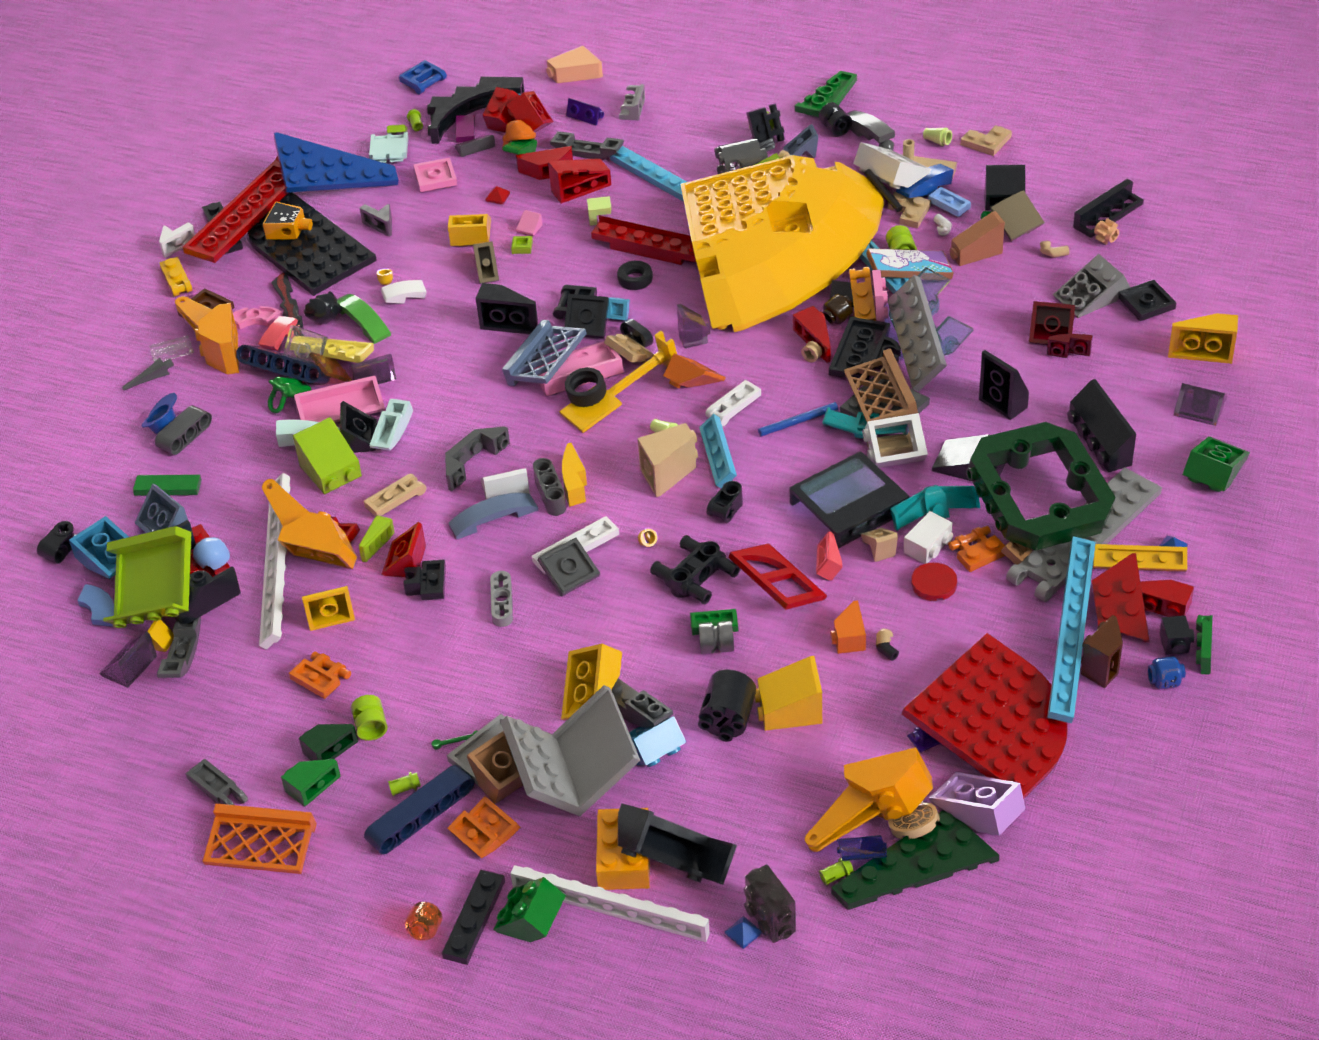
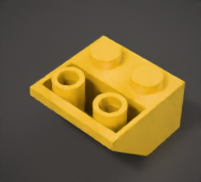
(469, 229)

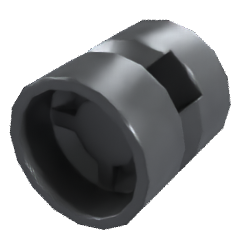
(716, 637)

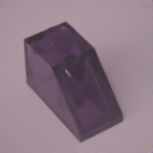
(691, 327)

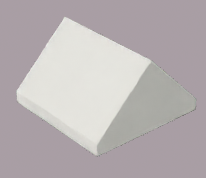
(505, 483)

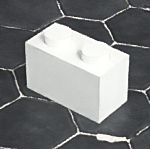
(928, 537)

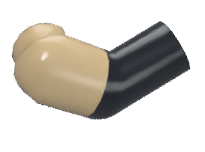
(883, 644)

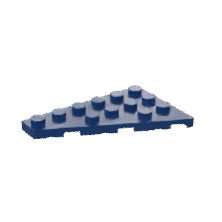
(319, 167)

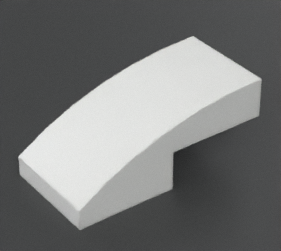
(399, 291)

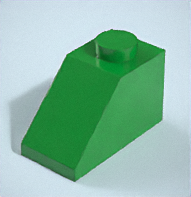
(310, 779)

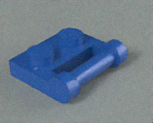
(421, 72)

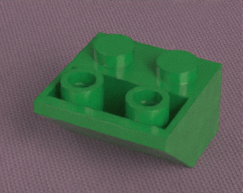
(530, 910)

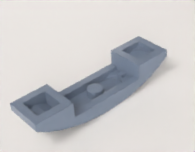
(491, 509)

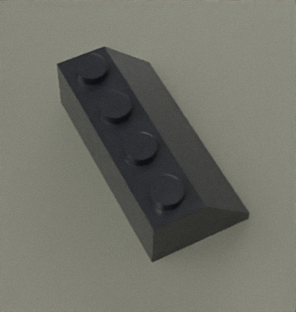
(1102, 427)

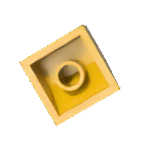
(328, 608)

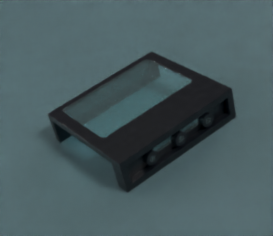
(849, 497)

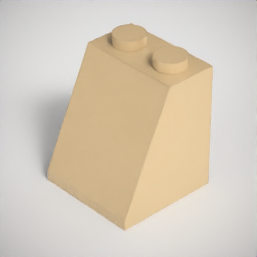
(667, 457)

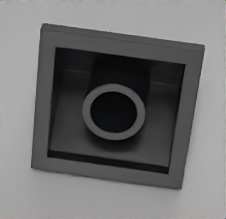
(356, 428)

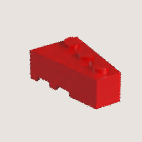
(577, 178)

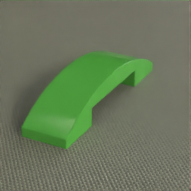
(365, 317)

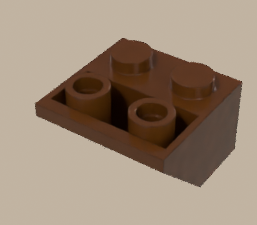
(1102, 653)

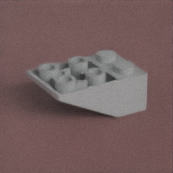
(1092, 287)

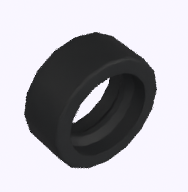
(581, 376)

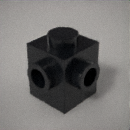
(1176, 635)

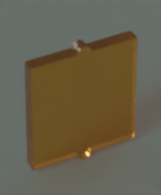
(330, 367)

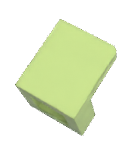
(598, 206)

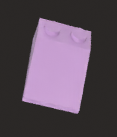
(981, 801)

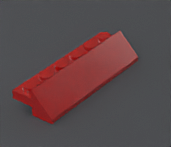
(644, 240)

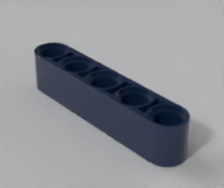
(275, 364)
(419, 809)

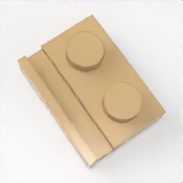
(628, 348)

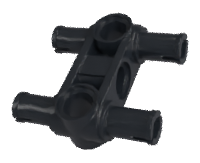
(695, 569)

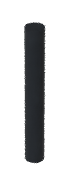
(883, 190)

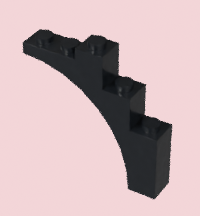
(465, 101)

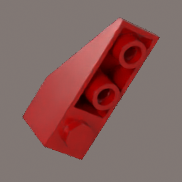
(1167, 597)

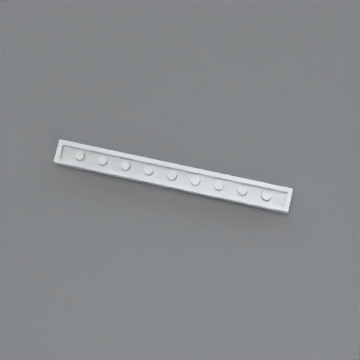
(273, 577)

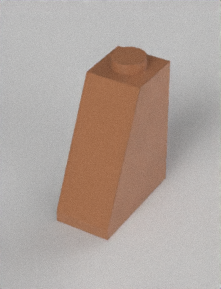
(979, 241)

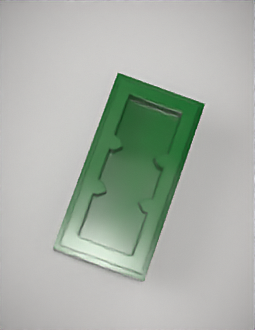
(714, 617)

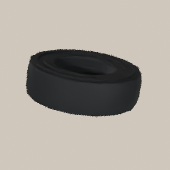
(635, 267)

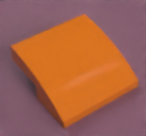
(484, 827)

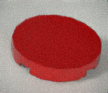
(934, 581)

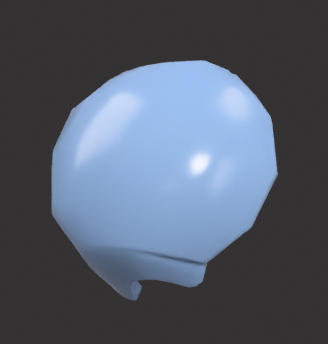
(211, 553)

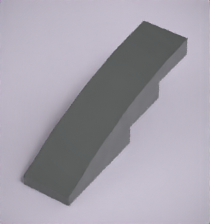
(870, 127)

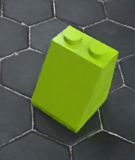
(326, 456)

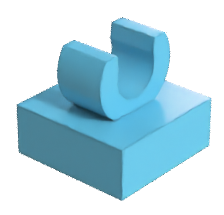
(618, 308)

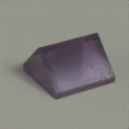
(381, 367)
(1199, 404)
(131, 661)

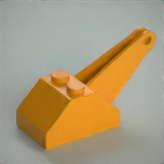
(216, 332)
(308, 533)
(877, 787)

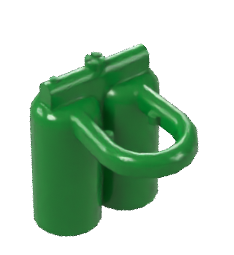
(288, 388)

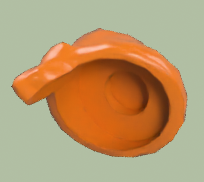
(517, 131)

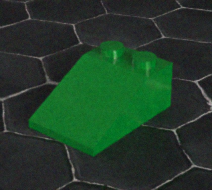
(1215, 463)

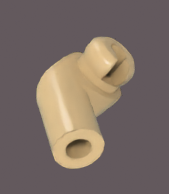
(1051, 251)

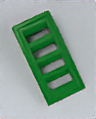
(521, 146)

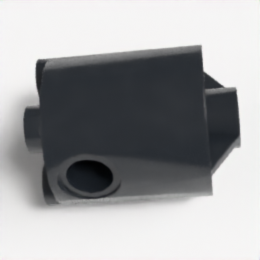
(727, 704)

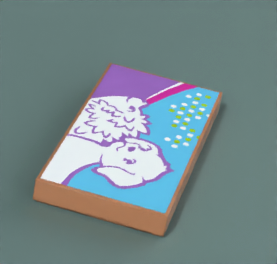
(906, 263)

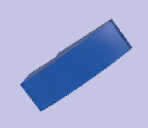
(938, 176)

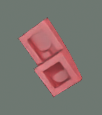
(276, 332)

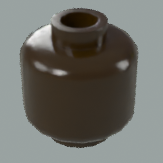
(837, 309)

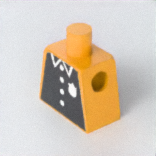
(285, 222)

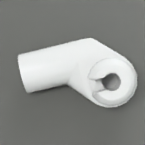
(944, 225)

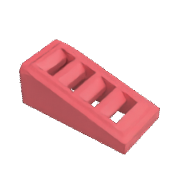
(828, 557)

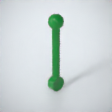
(437, 744)

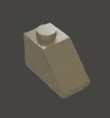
(485, 262)

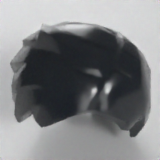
(323, 308)

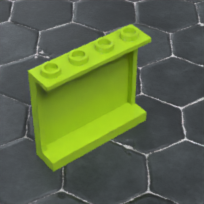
(151, 576)

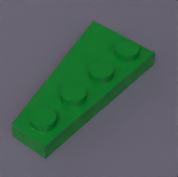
(834, 91)

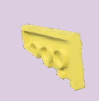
(348, 350)

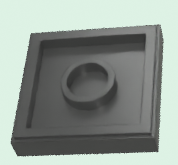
(568, 566)

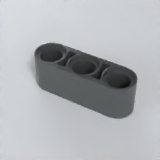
(183, 430)
(549, 486)

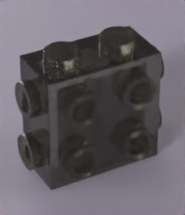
(770, 903)

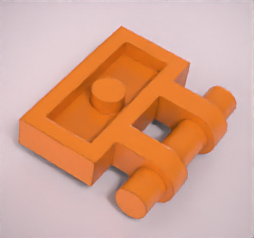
(979, 554)
(316, 679)

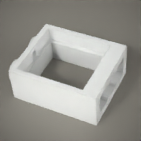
(916, 435)

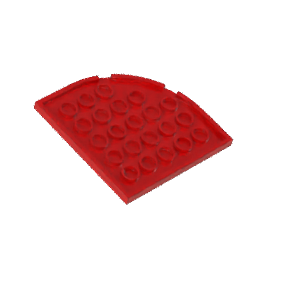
(993, 715)

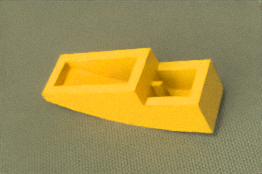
(573, 476)

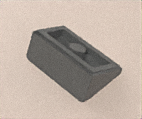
(475, 145)

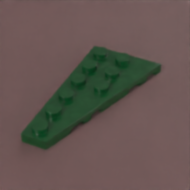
(916, 863)

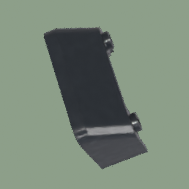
(207, 591)
(673, 845)

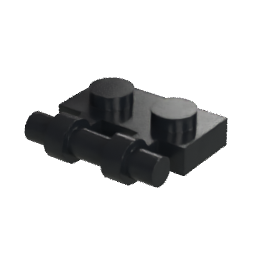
(760, 125)

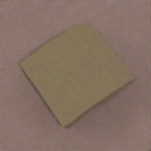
(1018, 214)

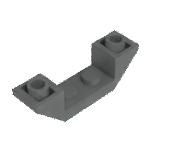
(490, 439)

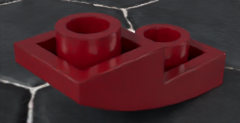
(1064, 344)

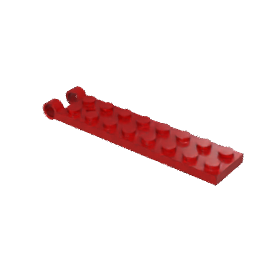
(238, 215)

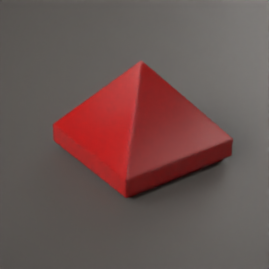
(497, 195)

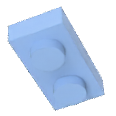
(949, 201)

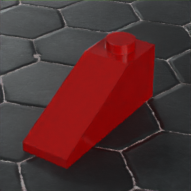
(811, 326)

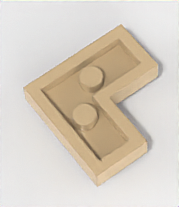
(987, 143)
(913, 209)

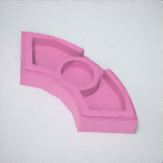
(255, 316)

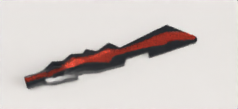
(289, 305)

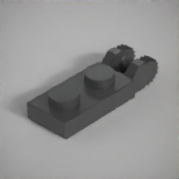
(215, 783)

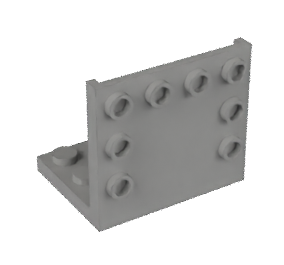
(578, 759)

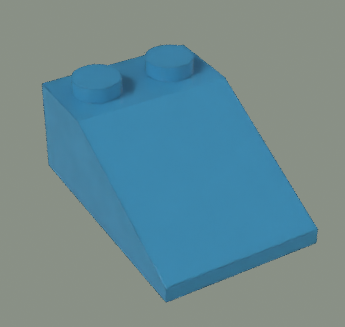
(91, 545)

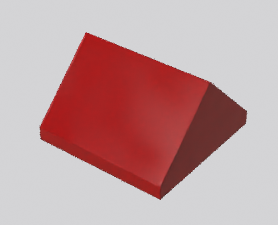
(405, 552)

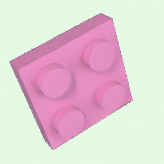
(435, 174)
(880, 296)

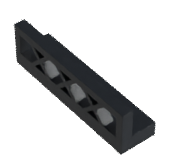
(1102, 207)

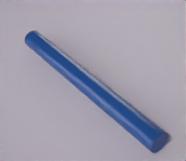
(796, 419)

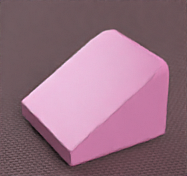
(529, 223)

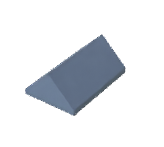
(159, 511)

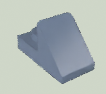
(805, 141)

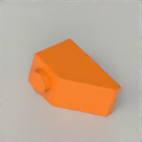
(849, 630)

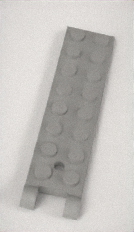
(1132, 496)

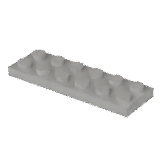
(916, 333)

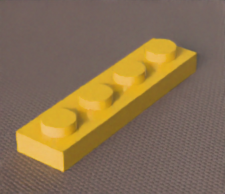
(1148, 557)

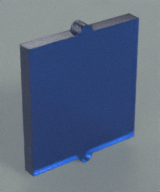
(861, 848)

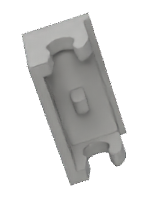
(633, 103)

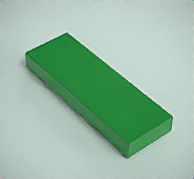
(168, 483)

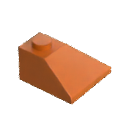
(690, 373)

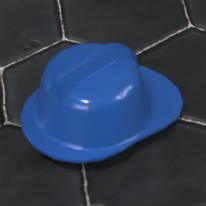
(161, 414)

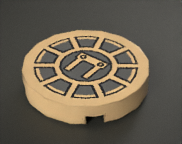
(916, 824)

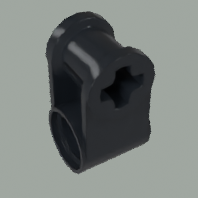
(726, 501)
(56, 543)

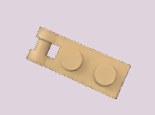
(394, 495)

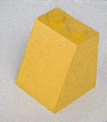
(790, 696)

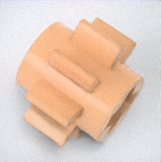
(1106, 231)

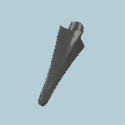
(156, 370)

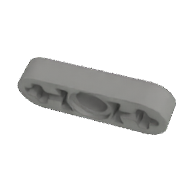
(506, 605)

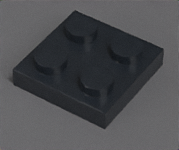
(1147, 300)
(587, 313)

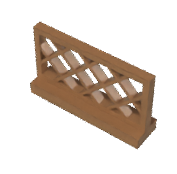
(902, 397)

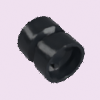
(835, 119)

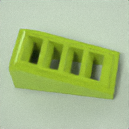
(376, 536)

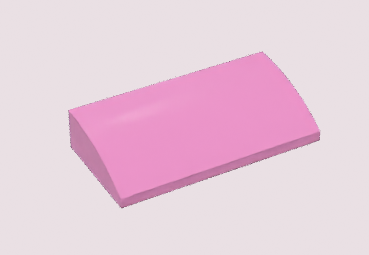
(594, 356)
(326, 401)

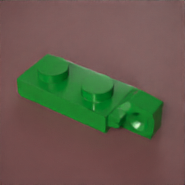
(1204, 640)

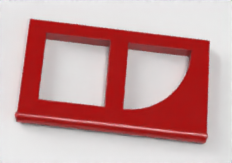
(768, 554)

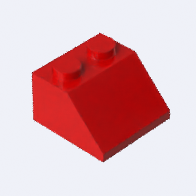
(530, 110)
(496, 112)

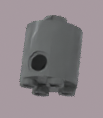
(739, 155)

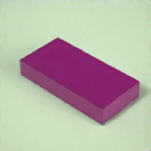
(465, 128)

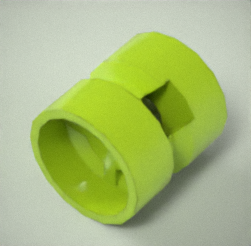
(900, 238)
(369, 717)

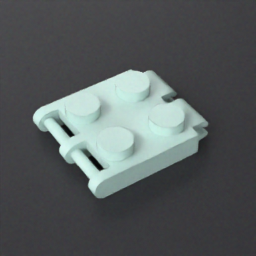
(389, 147)

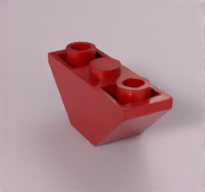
(536, 163)

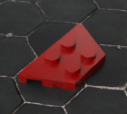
(1120, 594)

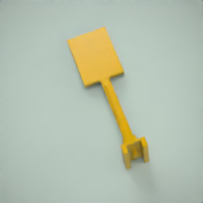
(586, 417)

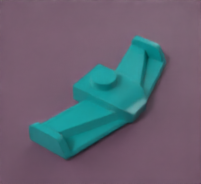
(857, 424)
(934, 499)

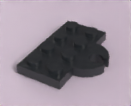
(861, 343)

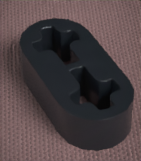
(637, 332)

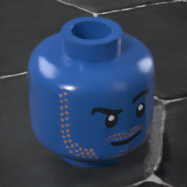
(1166, 672)

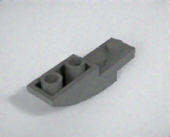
(639, 707)

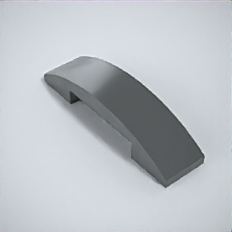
(587, 149)
(181, 650)

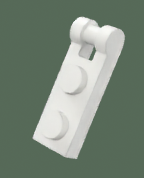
(734, 401)

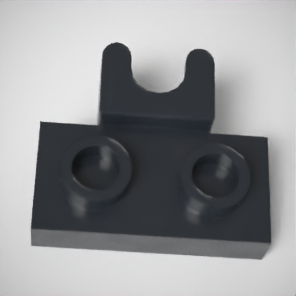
(428, 581)

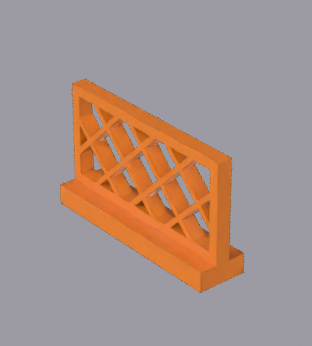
(267, 820)

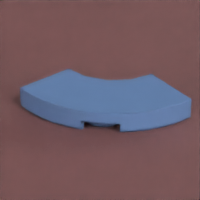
(98, 603)

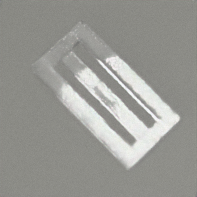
(171, 348)

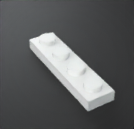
(589, 537)

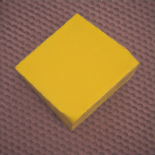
(161, 635)

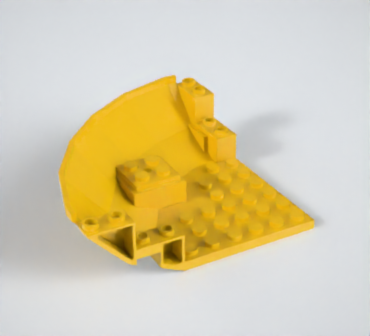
(776, 234)

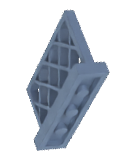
(535, 347)

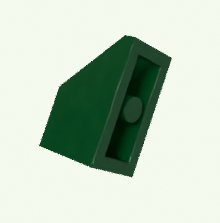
(327, 741)

